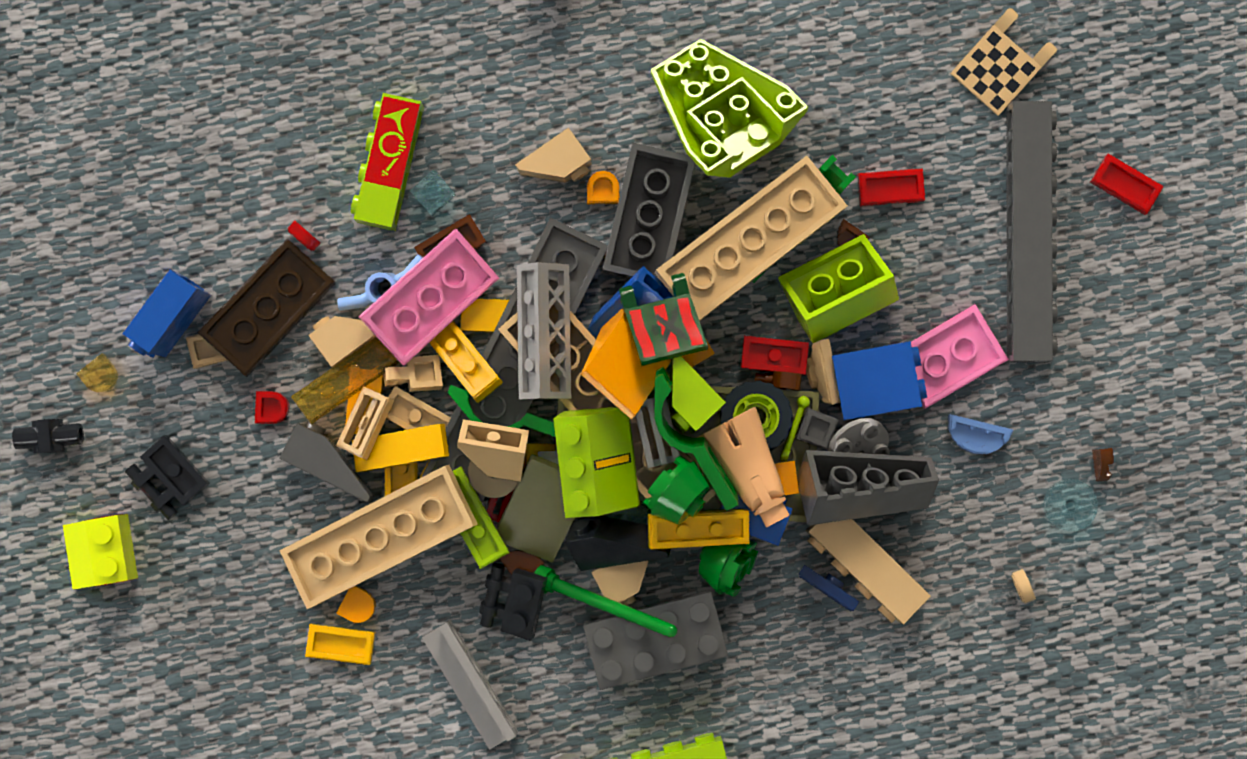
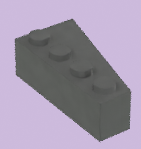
(863, 485)

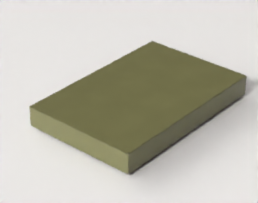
(535, 513)

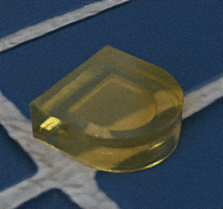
(99, 374)

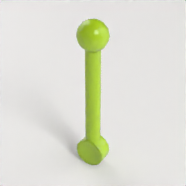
(803, 402)

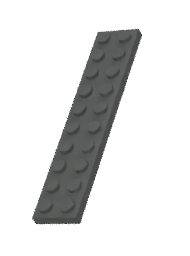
(502, 406)

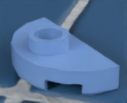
(976, 435)

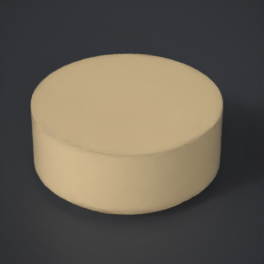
(1023, 586)

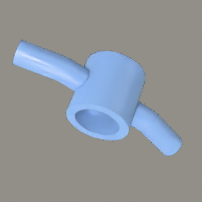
(371, 288)

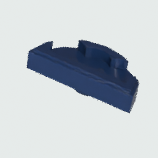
(830, 587)

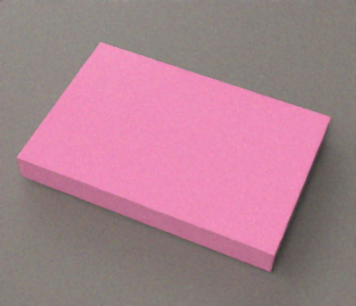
(956, 354)

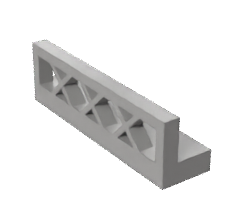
(537, 331)
(470, 685)

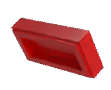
(1126, 184)
(891, 187)

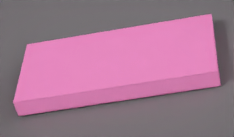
(429, 297)

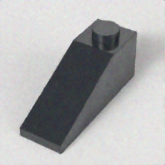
(609, 542)

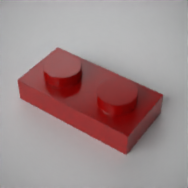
(774, 355)

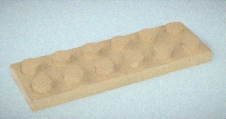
(754, 236)
(378, 536)

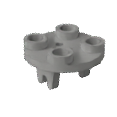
(861, 436)

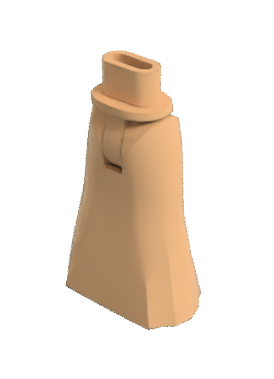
(749, 465)

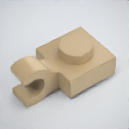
(420, 373)

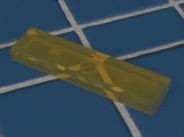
(344, 380)

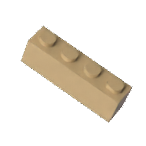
(871, 567)

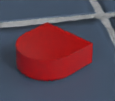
(303, 236)
(270, 407)

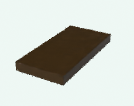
(266, 307)

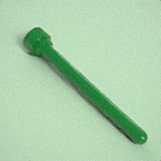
(630, 614)

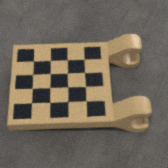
(998, 67)

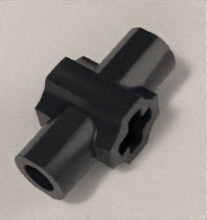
(48, 436)

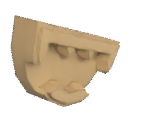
(822, 373)

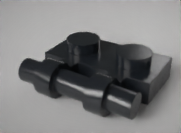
(173, 470)
(522, 604)

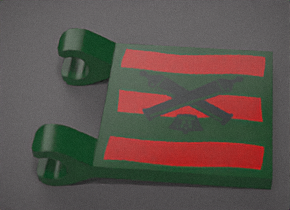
(665, 326)

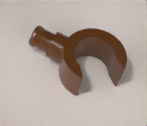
(781, 380)

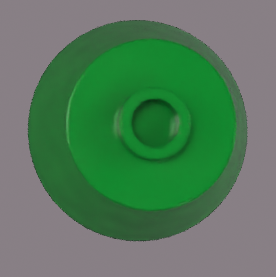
(678, 492)
(727, 565)

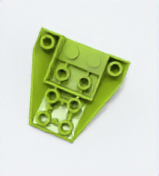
(725, 108)

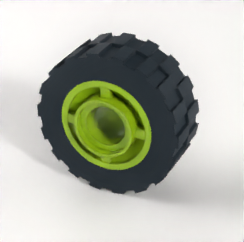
(766, 398)

